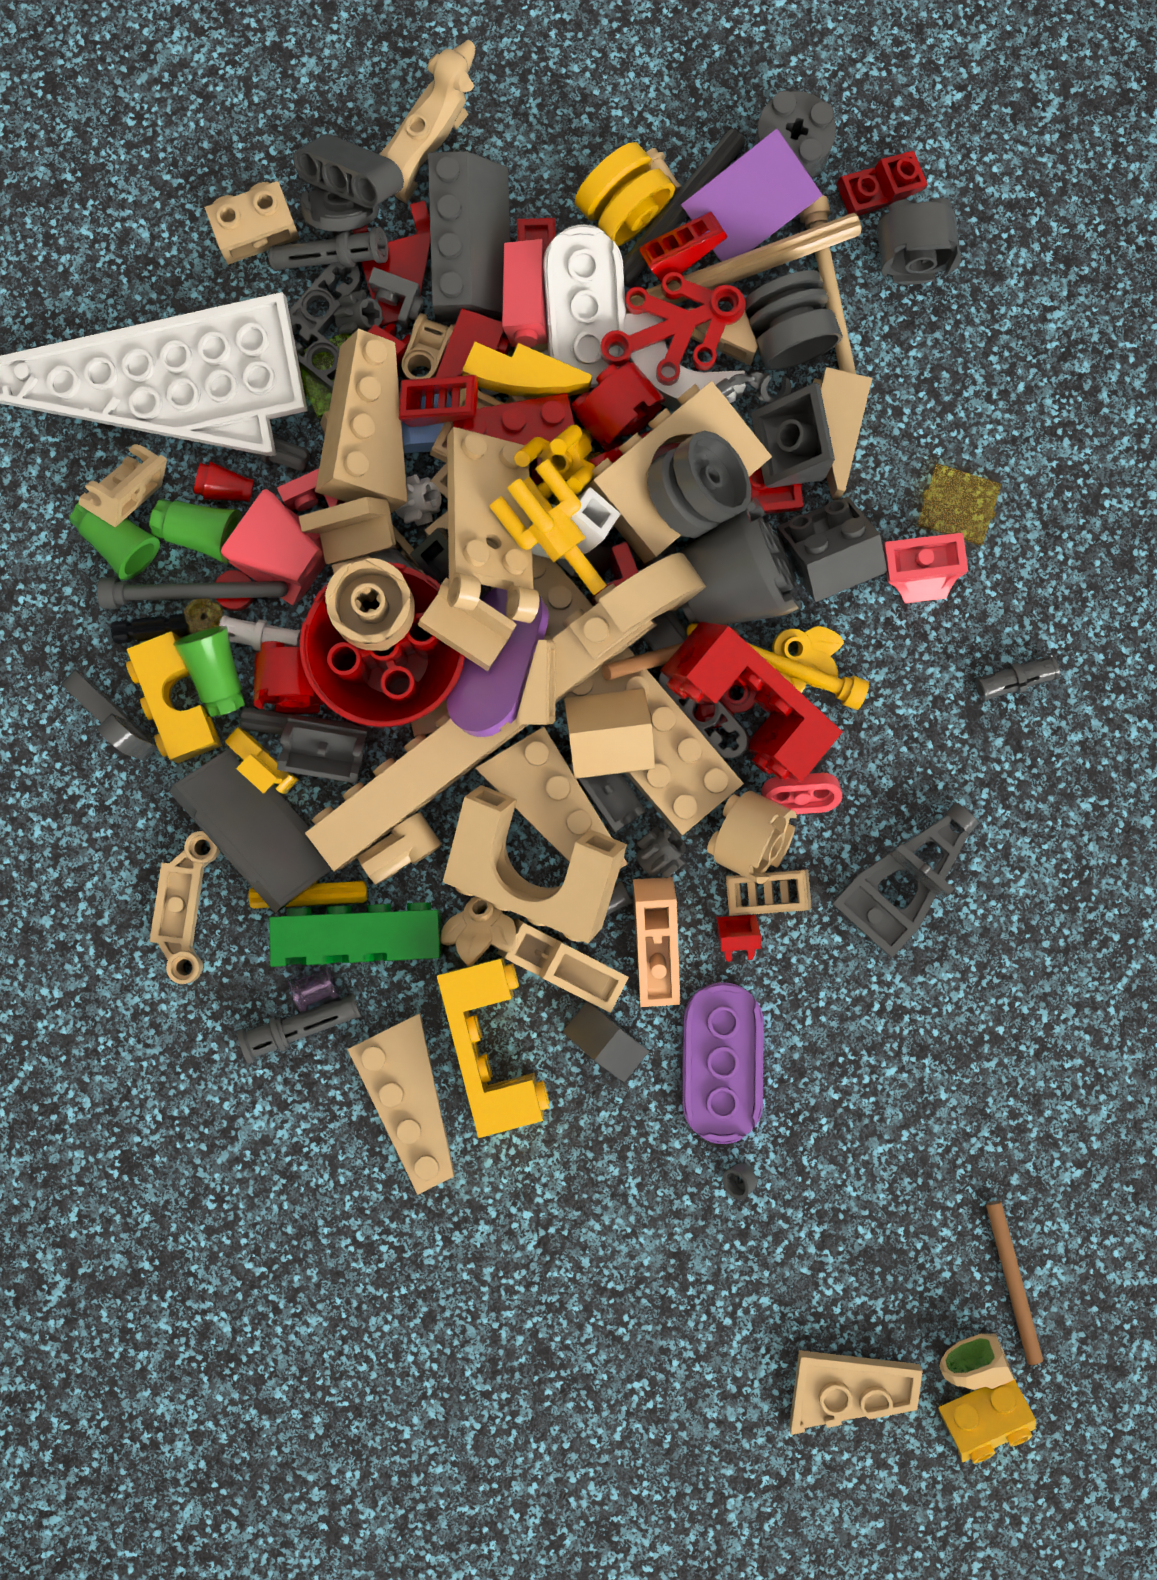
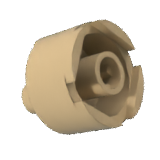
(366, 581)
(752, 835)

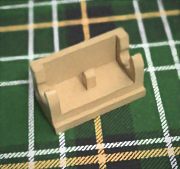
(125, 487)

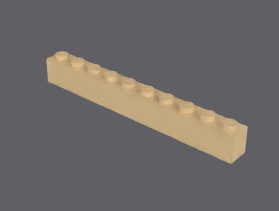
(438, 761)

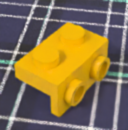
(988, 1420)

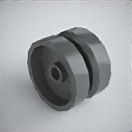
(699, 484)

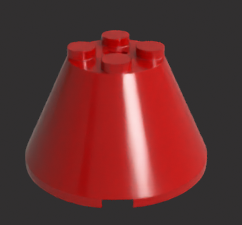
(377, 686)

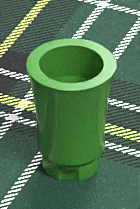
(194, 526)
(124, 547)
(212, 669)

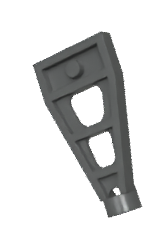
(877, 916)

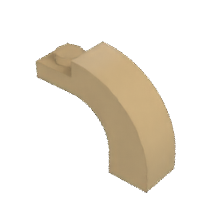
(636, 601)

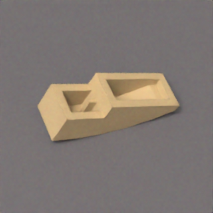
(565, 967)

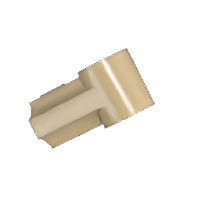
(407, 844)

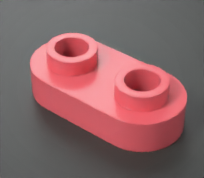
(814, 795)

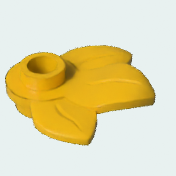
(814, 650)

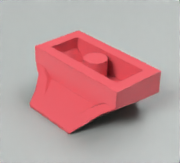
(925, 566)

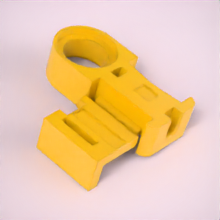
(258, 763)

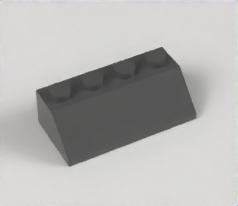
(467, 233)

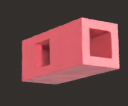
(524, 293)

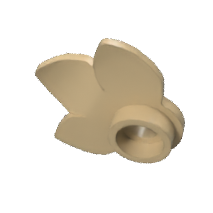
(476, 932)

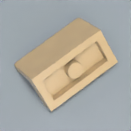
(352, 529)
(473, 633)

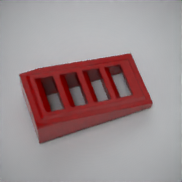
(683, 246)
(414, 389)

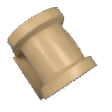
(426, 347)

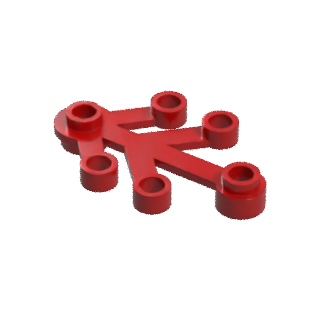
(677, 323)

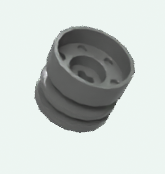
(792, 320)

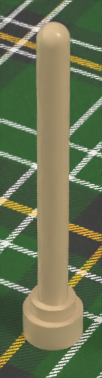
(814, 216)

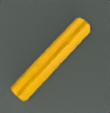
(321, 895)

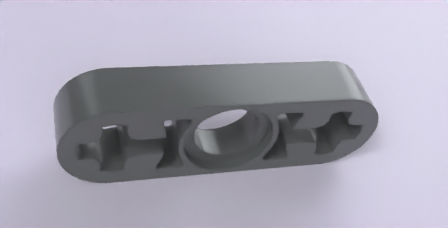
(716, 738)

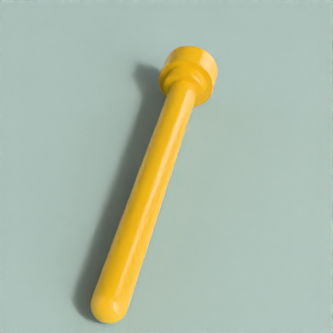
(848, 690)

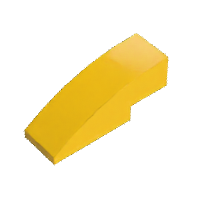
(525, 373)

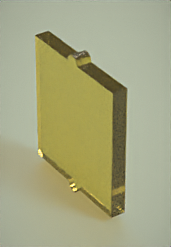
(959, 504)

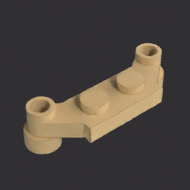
(178, 907)

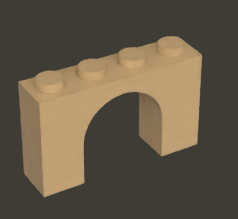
(625, 480)
(482, 869)

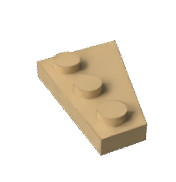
(850, 1387)

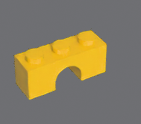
(157, 669)

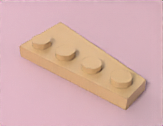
(404, 1092)

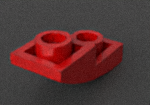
(880, 186)

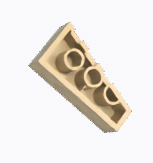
(363, 427)
(544, 791)

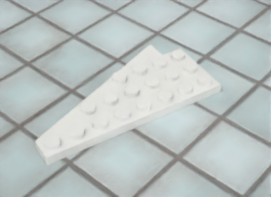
(184, 377)

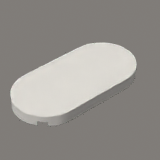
(583, 297)

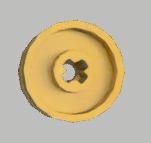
(624, 193)

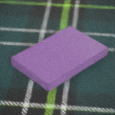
(755, 195)

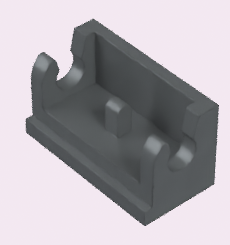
(323, 749)
(612, 799)

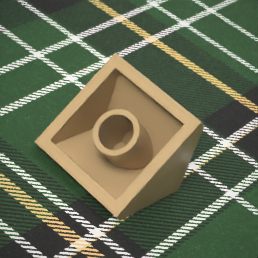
(610, 733)

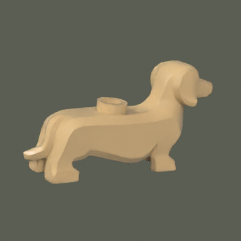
(432, 115)

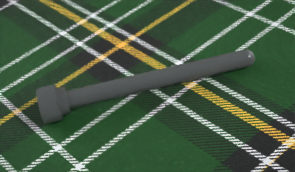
(114, 593)

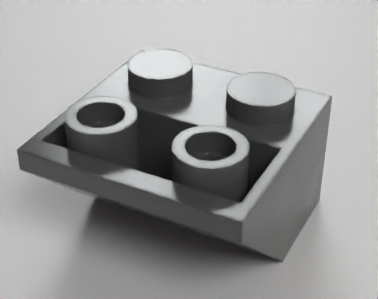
(833, 548)

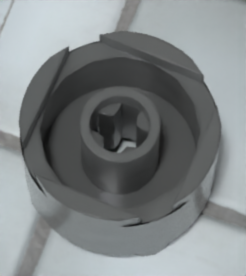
(804, 119)
(918, 241)

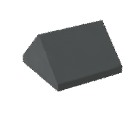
(796, 437)

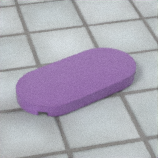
(491, 698)
(722, 1062)

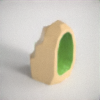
(976, 1363)

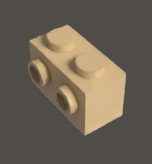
(251, 221)

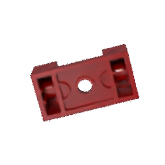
(796, 730)

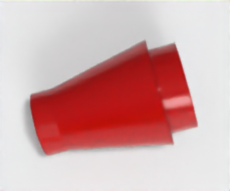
(220, 483)

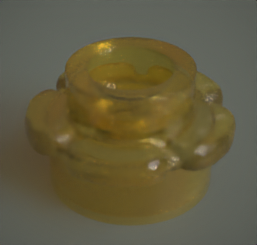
(196, 608)

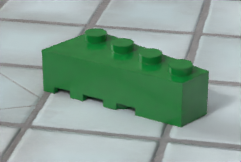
(355, 936)

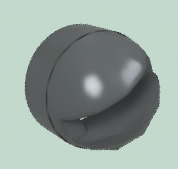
(743, 1188)

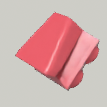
(274, 548)

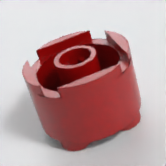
(618, 405)
(282, 680)

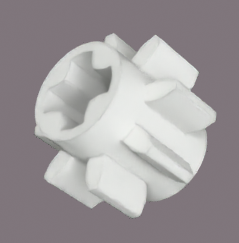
(422, 499)

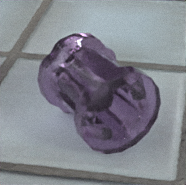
(313, 988)

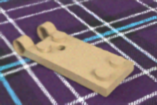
(478, 475)

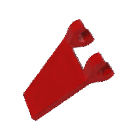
(405, 259)

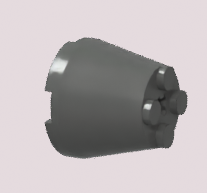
(742, 571)

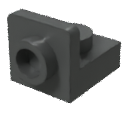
(395, 289)

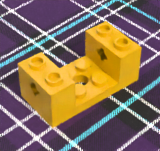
(500, 1104)

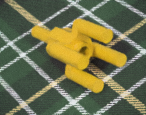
(568, 455)
(550, 526)

